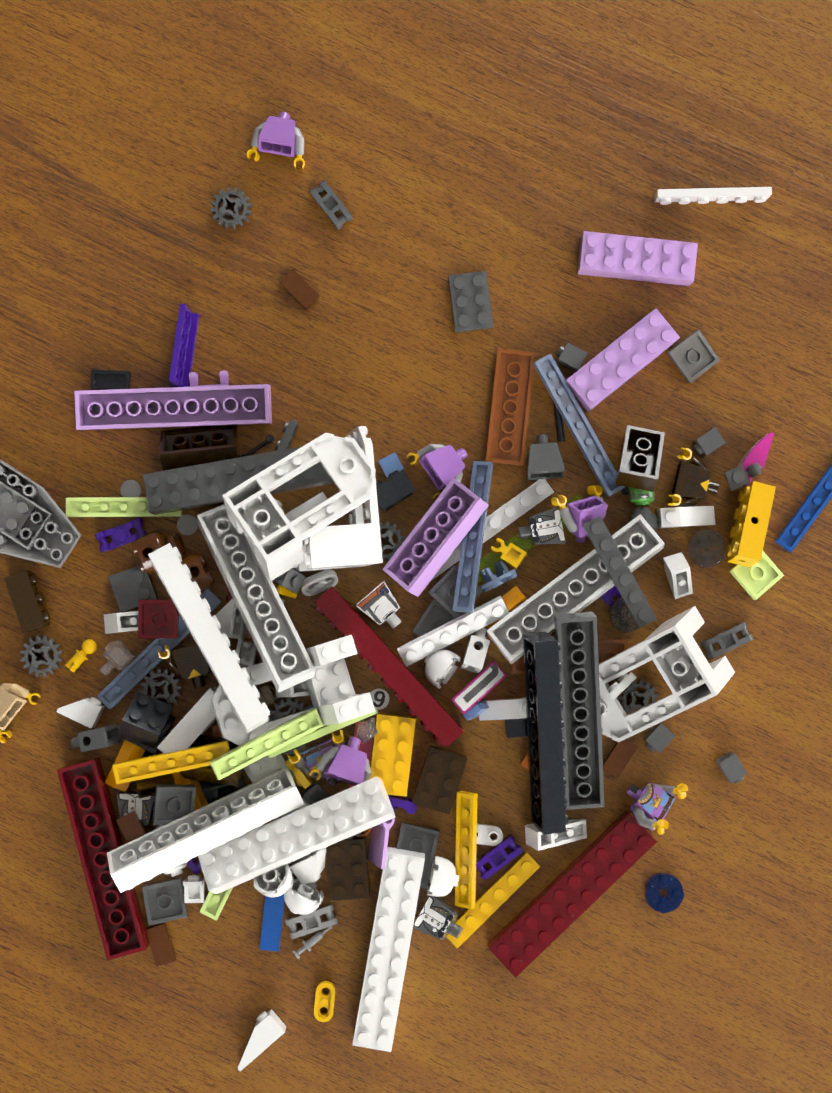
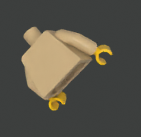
(11, 701)

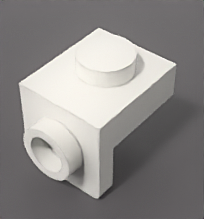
(194, 889)

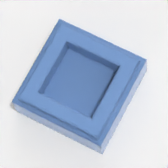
(390, 464)
(476, 710)

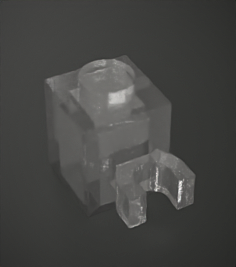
(117, 656)

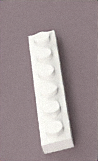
(704, 195)
(453, 631)

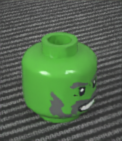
(640, 497)

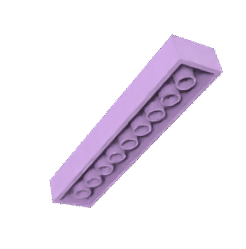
(173, 407)

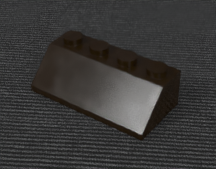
(198, 446)

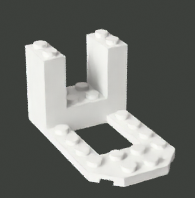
(264, 523)
(348, 544)
(680, 665)
(329, 692)

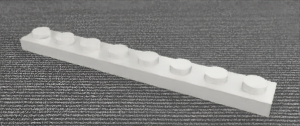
(506, 515)

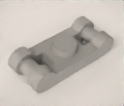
(311, 922)

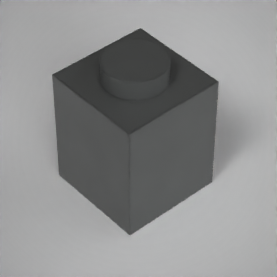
(571, 357)
(708, 442)
(658, 738)
(731, 767)

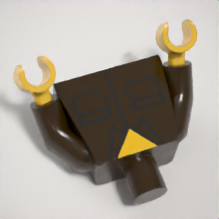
(691, 481)
(187, 663)

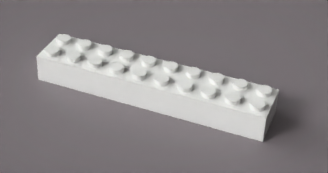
(573, 589)
(256, 601)
(210, 641)
(203, 829)
(296, 835)
(388, 949)

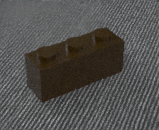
(27, 601)

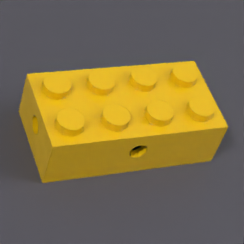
(751, 524)
(393, 752)

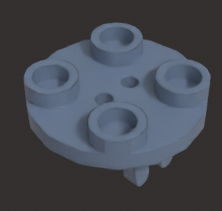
(492, 581)

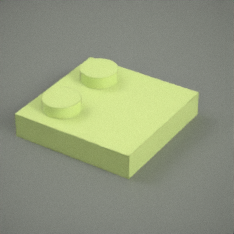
(758, 577)

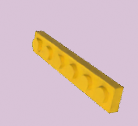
(168, 762)
(466, 849)
(494, 897)

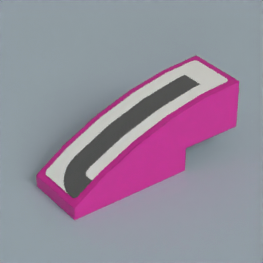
(757, 453)
(478, 687)

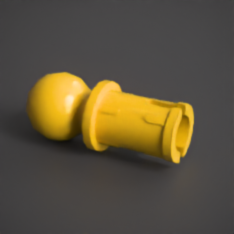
(88, 647)

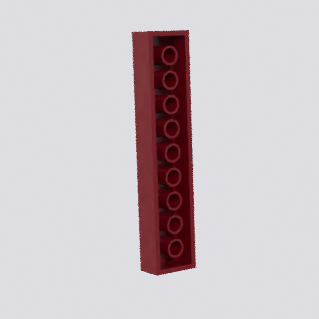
(390, 667)
(95, 835)
(571, 893)

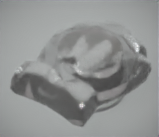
(366, 730)

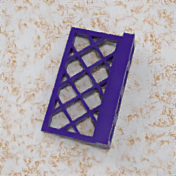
(183, 347)

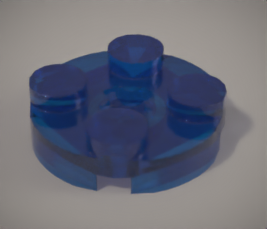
(652, 892)

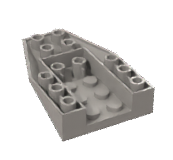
(32, 521)

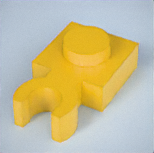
(510, 555)
(300, 778)

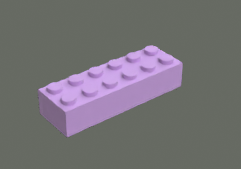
(637, 258)
(622, 360)
(435, 537)

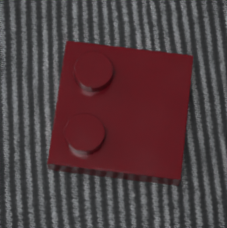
(157, 619)

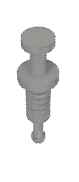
(310, 942)

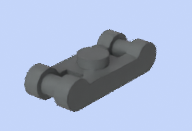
(330, 204)
(727, 640)

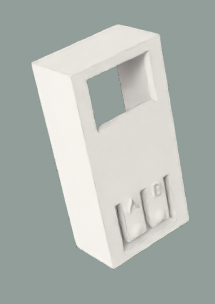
(191, 726)

